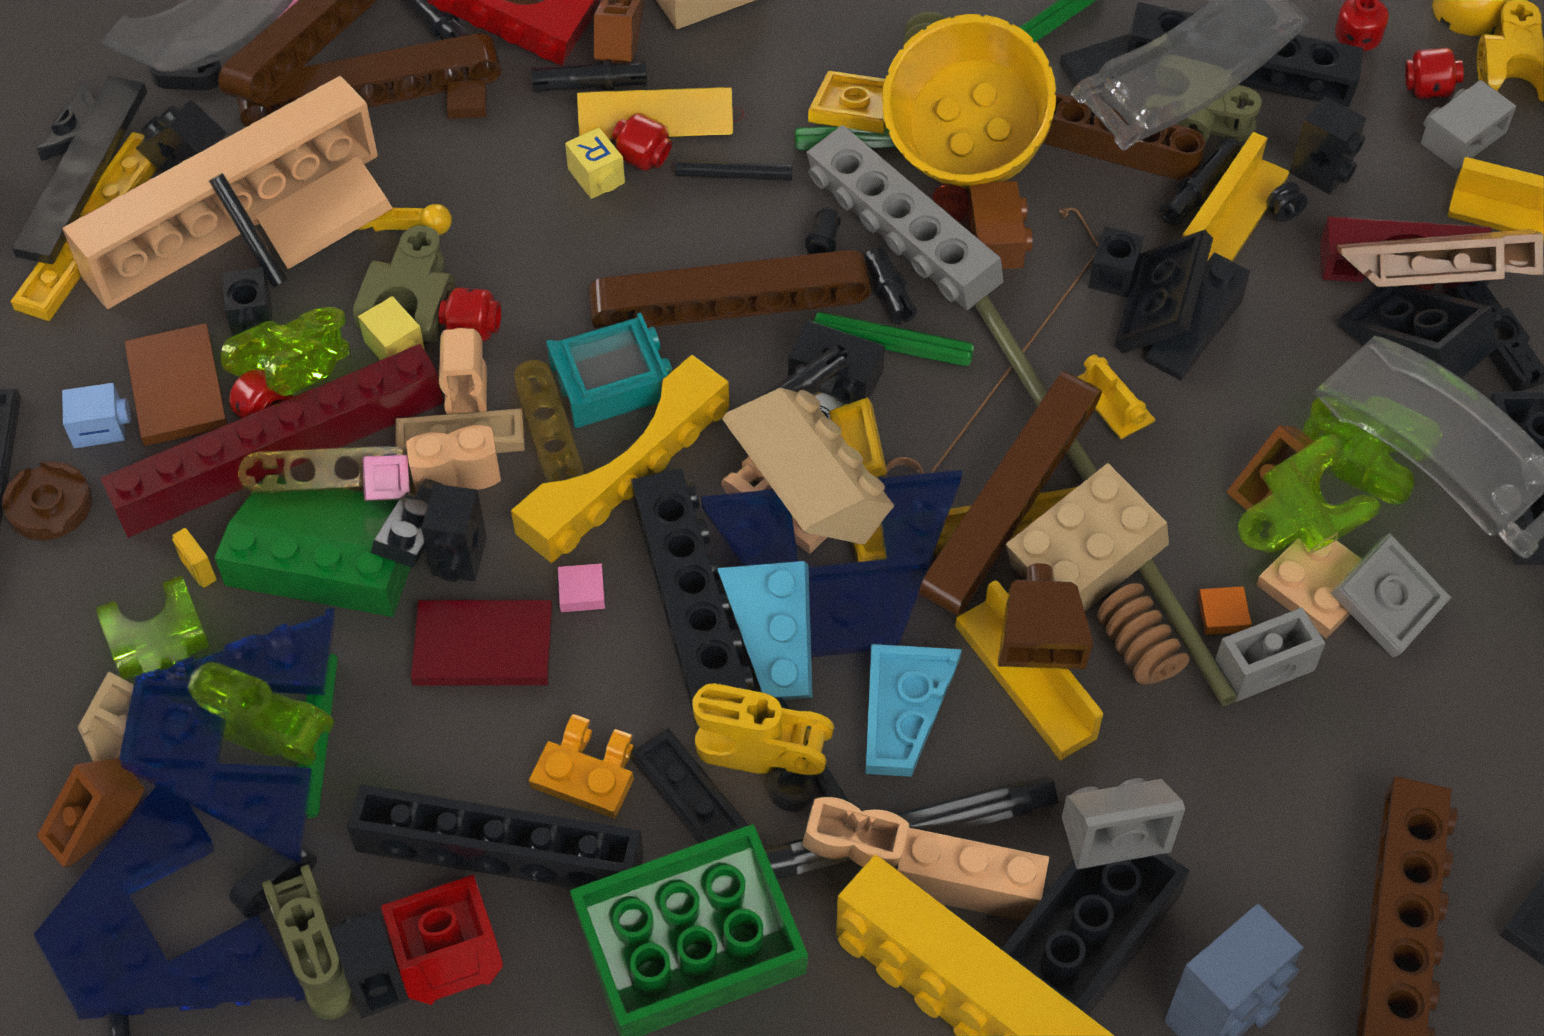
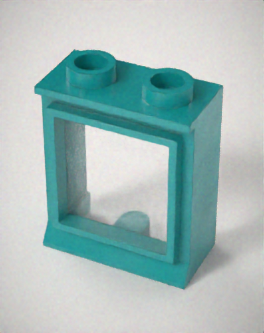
(609, 370)

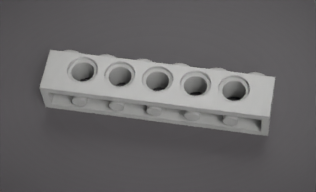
(905, 218)

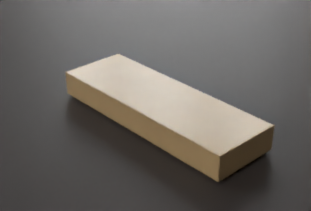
(505, 424)

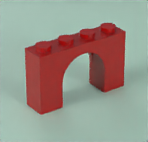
(543, 28)

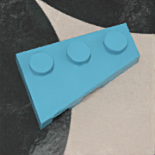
(774, 622)
(903, 703)

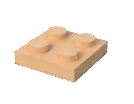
(1307, 582)

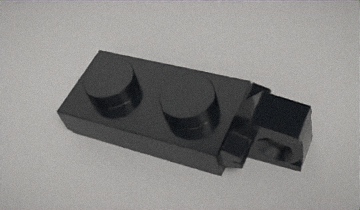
(402, 533)

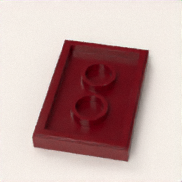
(482, 643)

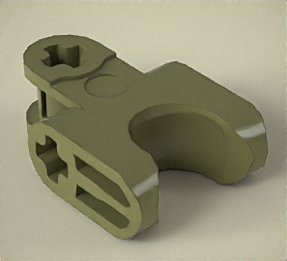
(1220, 115)
(412, 279)
(310, 944)

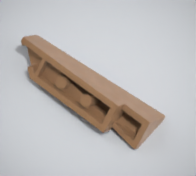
(1447, 258)

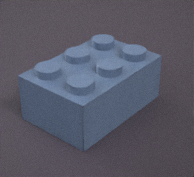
(1236, 979)

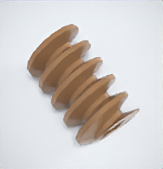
(1139, 636)

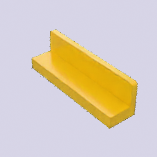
(680, 110)
(1498, 197)
(1238, 199)
(1046, 696)

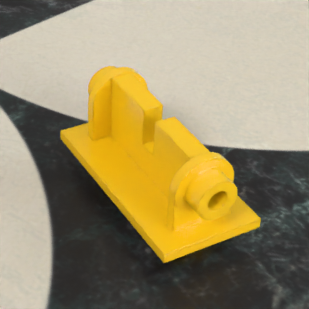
(1117, 403)

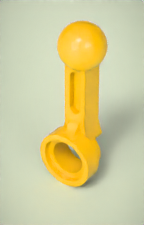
(433, 216)

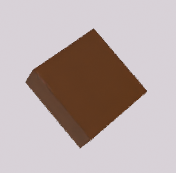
(466, 99)

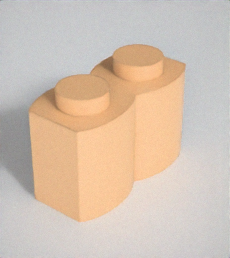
(462, 371)
(455, 459)
(842, 830)

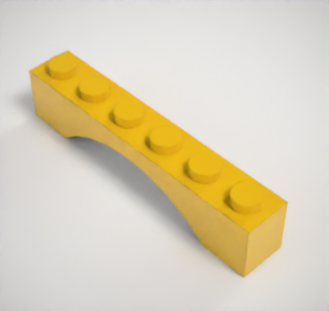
(564, 511)

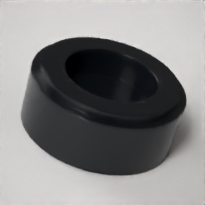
(791, 790)

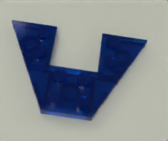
(849, 601)
(180, 743)
(109, 954)

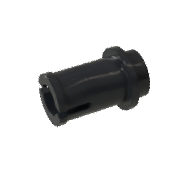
(823, 232)

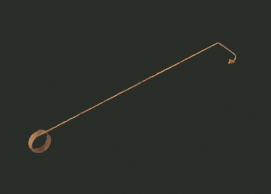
(913, 463)

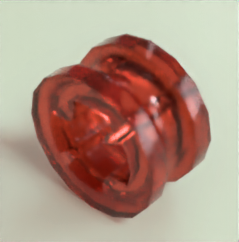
(951, 193)

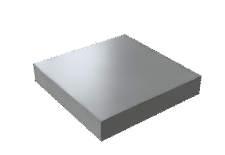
(1391, 595)

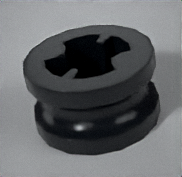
(1287, 202)

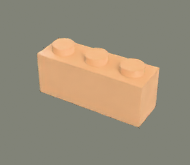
(974, 874)

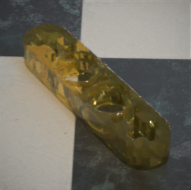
(547, 429)
(323, 463)

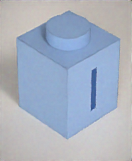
(94, 415)

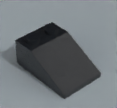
(1428, 322)

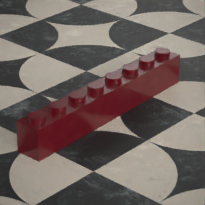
(316, 419)

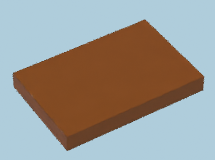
(175, 384)

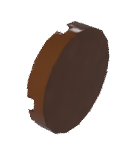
(47, 501)

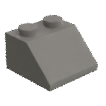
(1122, 822)

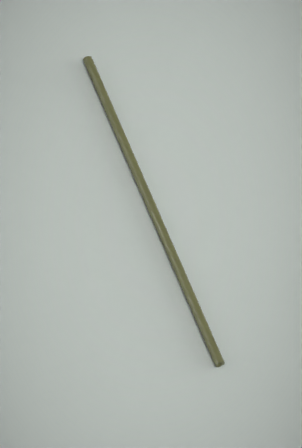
(1085, 468)

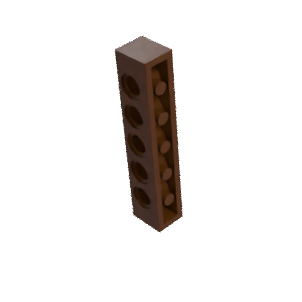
(1407, 808)

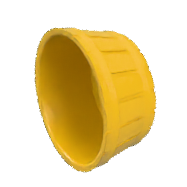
(969, 100)

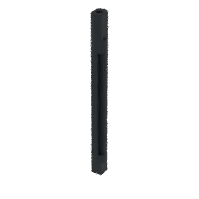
(939, 818)

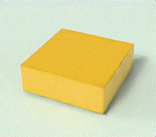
(193, 558)

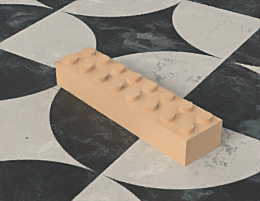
(181, 216)

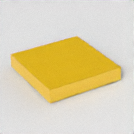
(849, 102)

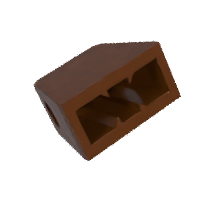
(1044, 623)

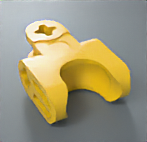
(1514, 48)
(755, 734)

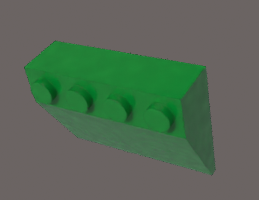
(312, 549)
(689, 932)

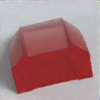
(442, 940)

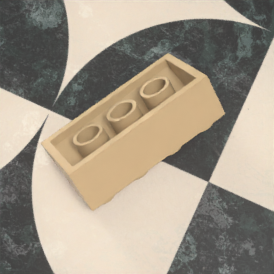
(810, 465)

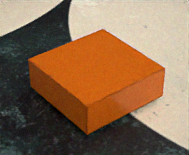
(1224, 610)

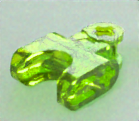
(289, 353)
(1364, 458)
(1299, 507)
(154, 642)
(259, 716)

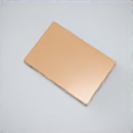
(323, 212)

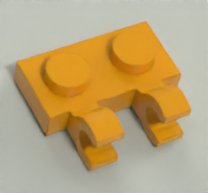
(581, 778)

